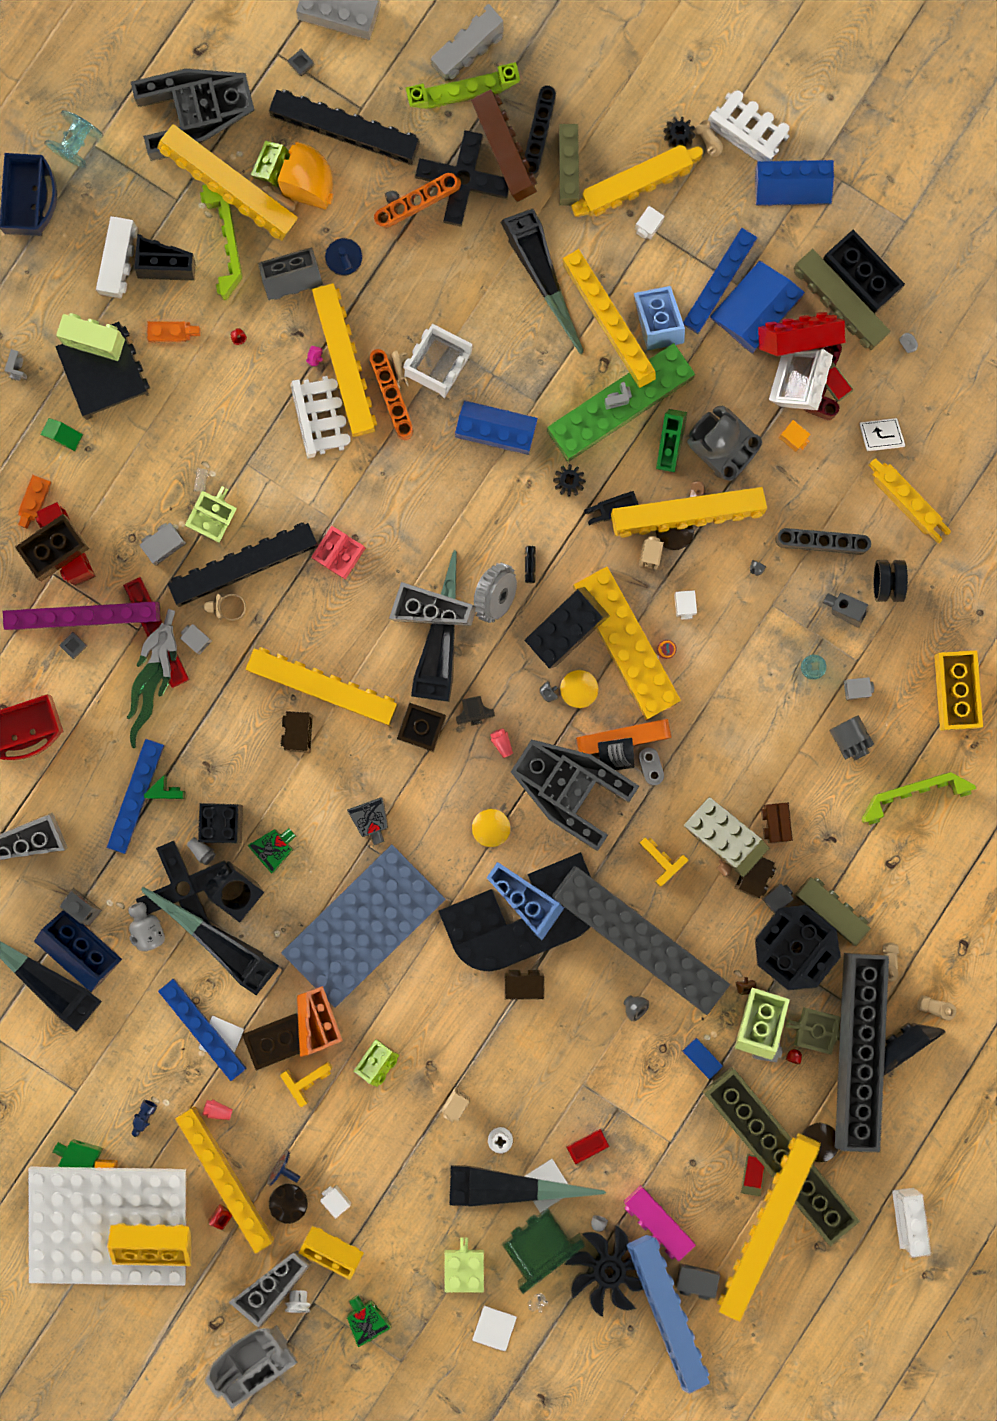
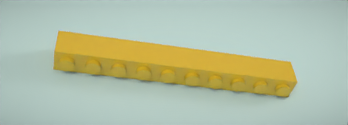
(769, 1226)

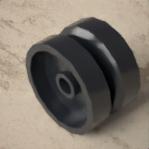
(890, 580)

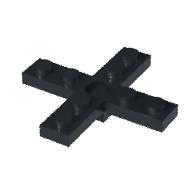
(466, 165)
(177, 873)

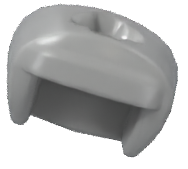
(908, 342)

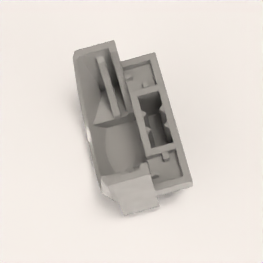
(251, 1360)

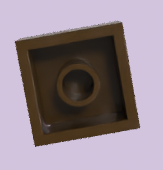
(421, 727)
(297, 731)
(755, 880)
(524, 985)

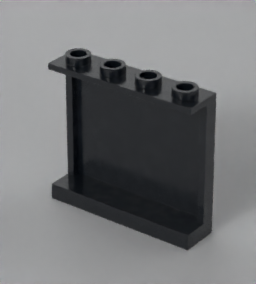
(100, 380)

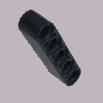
(540, 124)

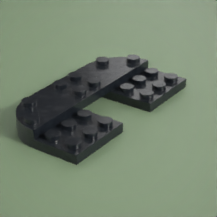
(485, 940)

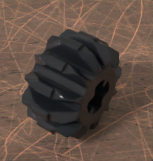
(677, 126)
(562, 479)

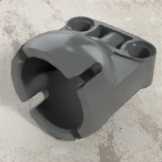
(724, 442)

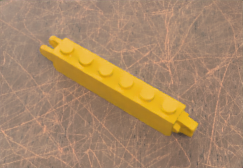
(636, 180)

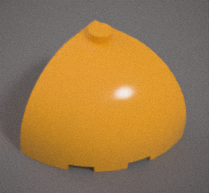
(306, 177)

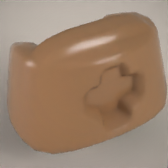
(697, 489)
(724, 868)

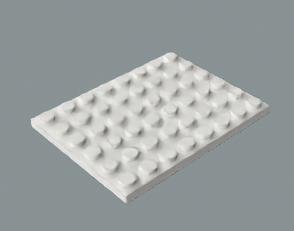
(74, 1215)

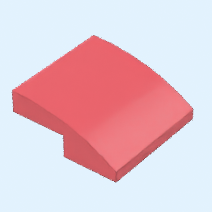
(338, 552)

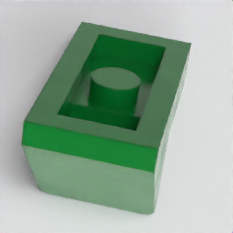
(158, 791)

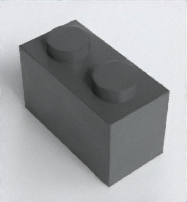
(697, 1281)

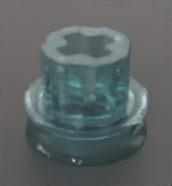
(806, 667)

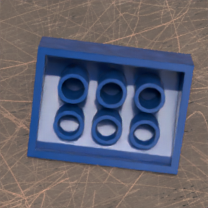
(757, 299)

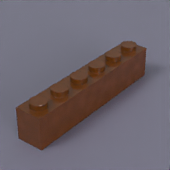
(504, 146)

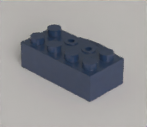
(20, 176)

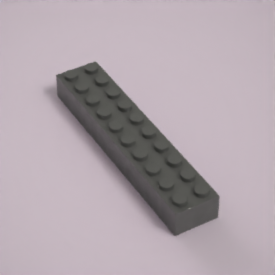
(640, 940)
(861, 1052)

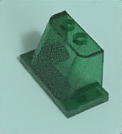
(540, 1248)

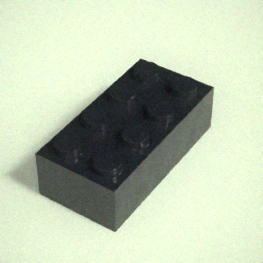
(863, 271)
(566, 627)

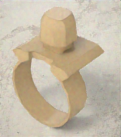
(211, 606)

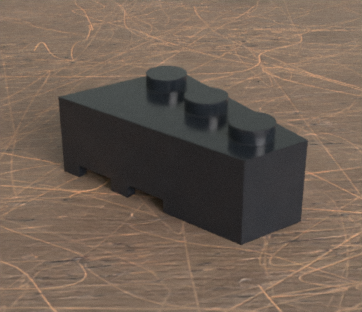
(162, 262)

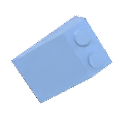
(659, 318)

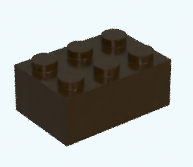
(52, 547)

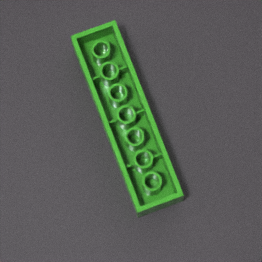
(592, 421)

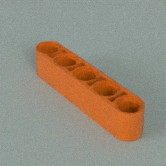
(408, 200)
(391, 385)
(639, 733)

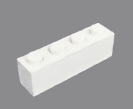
(116, 257)

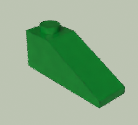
(671, 439)

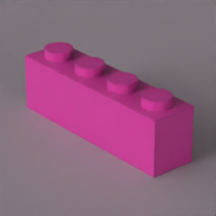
(659, 1222)

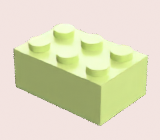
(90, 336)
(762, 1023)

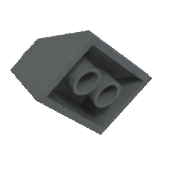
(290, 274)

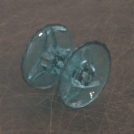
(69, 148)

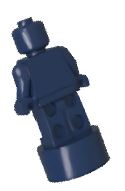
(140, 1120)

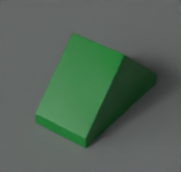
(61, 434)

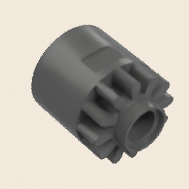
(852, 738)

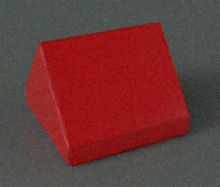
(220, 1217)

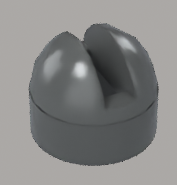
(391, 196)
(757, 568)

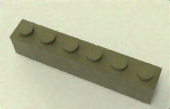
(841, 299)

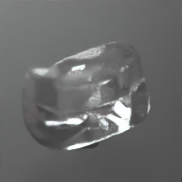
(537, 1302)

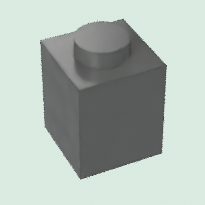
(778, 897)

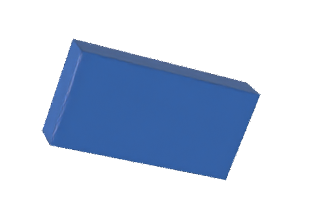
(702, 1058)

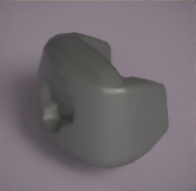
(548, 692)

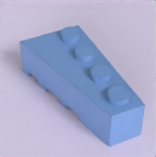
(529, 902)

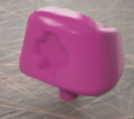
(314, 356)

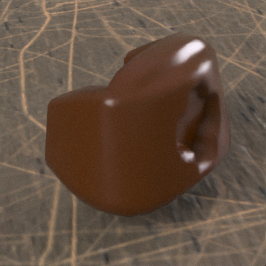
(744, 987)

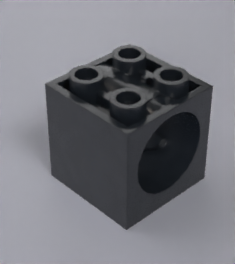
(220, 823)
(240, 906)

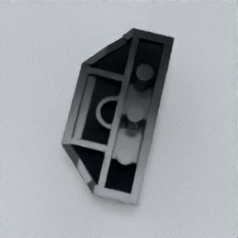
(907, 1043)

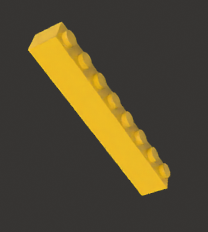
(227, 182)
(609, 318)
(343, 360)
(688, 511)
(321, 686)
(225, 1179)

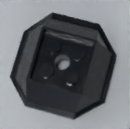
(817, 953)

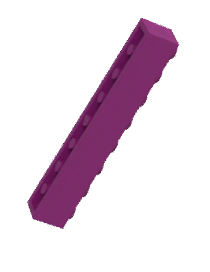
(81, 616)

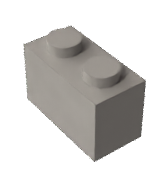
(162, 543)

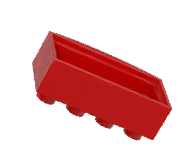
(21, 719)

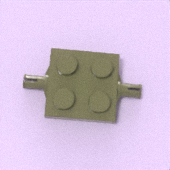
(816, 1030)

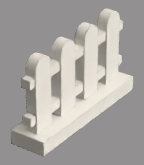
(745, 139)
(317, 425)

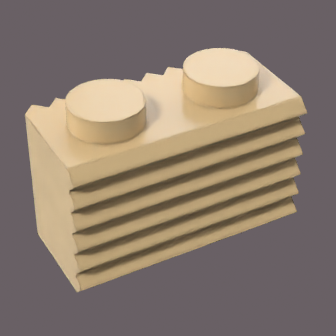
(651, 553)
(455, 1105)

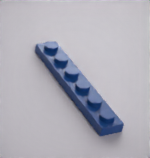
(719, 280)
(134, 796)
(202, 1029)

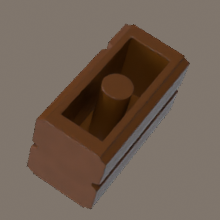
(777, 822)

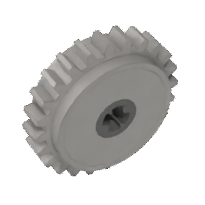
(495, 592)

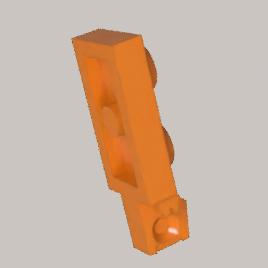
(170, 331)
(33, 500)

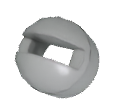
(599, 1223)

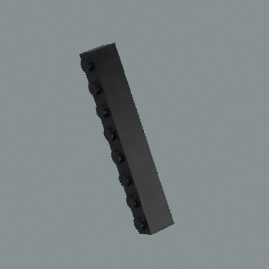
(344, 127)
(243, 564)

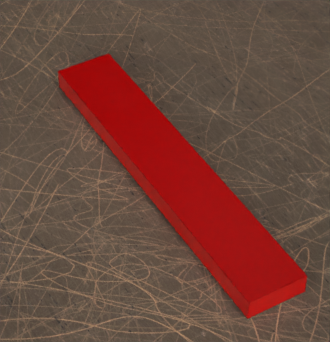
(137, 594)

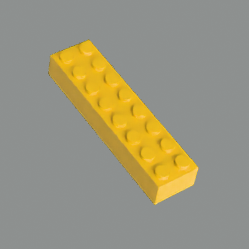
(630, 647)

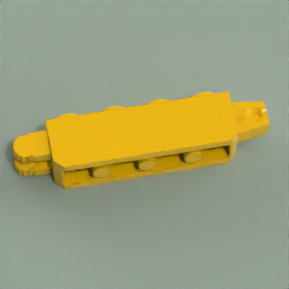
(908, 499)

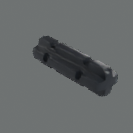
(530, 559)

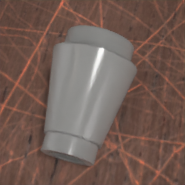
(201, 851)

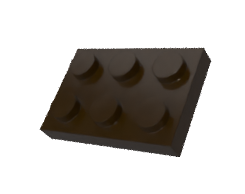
(273, 1041)

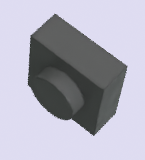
(300, 62)
(73, 645)

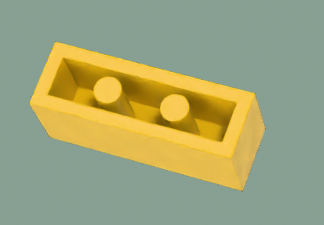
(331, 1252)

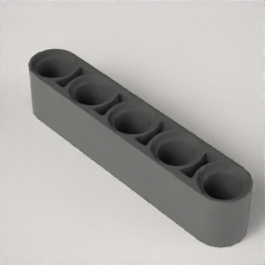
(832, 538)

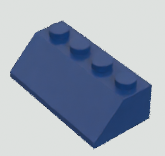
(794, 182)
(496, 427)

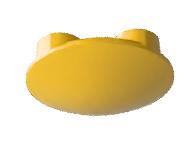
(579, 689)
(491, 828)

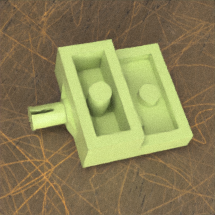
(211, 515)
(464, 1269)

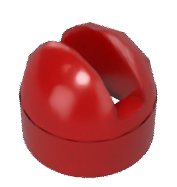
(238, 341)
(794, 1056)

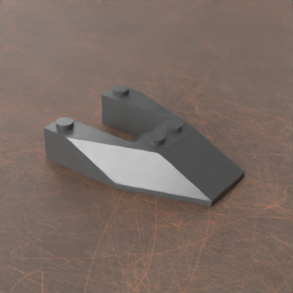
(203, 101)
(560, 782)

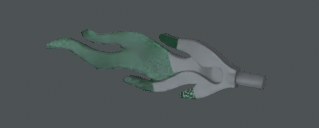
(156, 669)

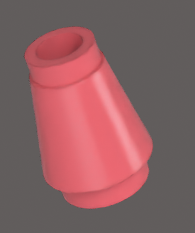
(501, 742)
(217, 1110)

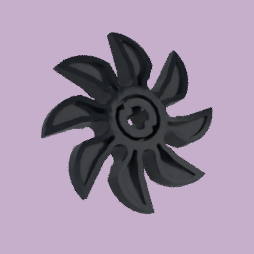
(597, 1274)

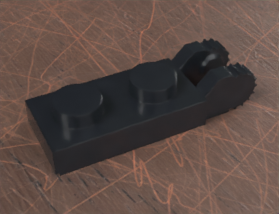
(607, 506)

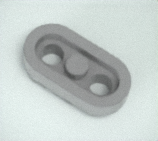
(651, 766)

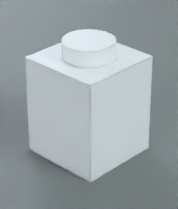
(649, 223)
(685, 604)
(335, 1201)

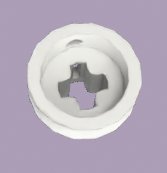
(505, 1134)
(297, 1302)

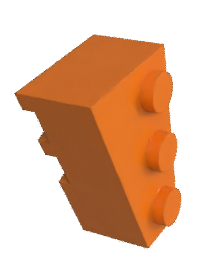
(316, 1022)

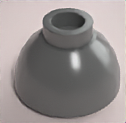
(635, 1007)

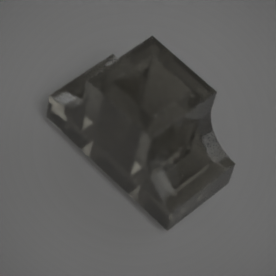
(474, 712)

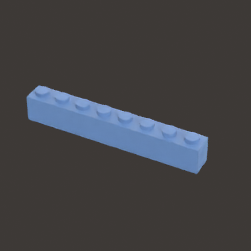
(668, 1313)

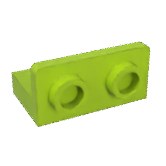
(270, 162)
(376, 1063)

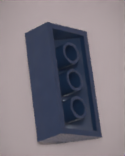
(77, 950)

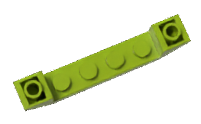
(463, 89)
(226, 283)
(958, 785)

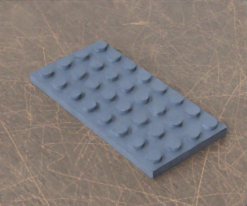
(363, 925)

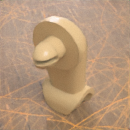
(713, 144)
(287, 203)
(397, 362)
(892, 950)
(939, 1008)

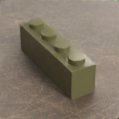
(568, 164)
(832, 910)

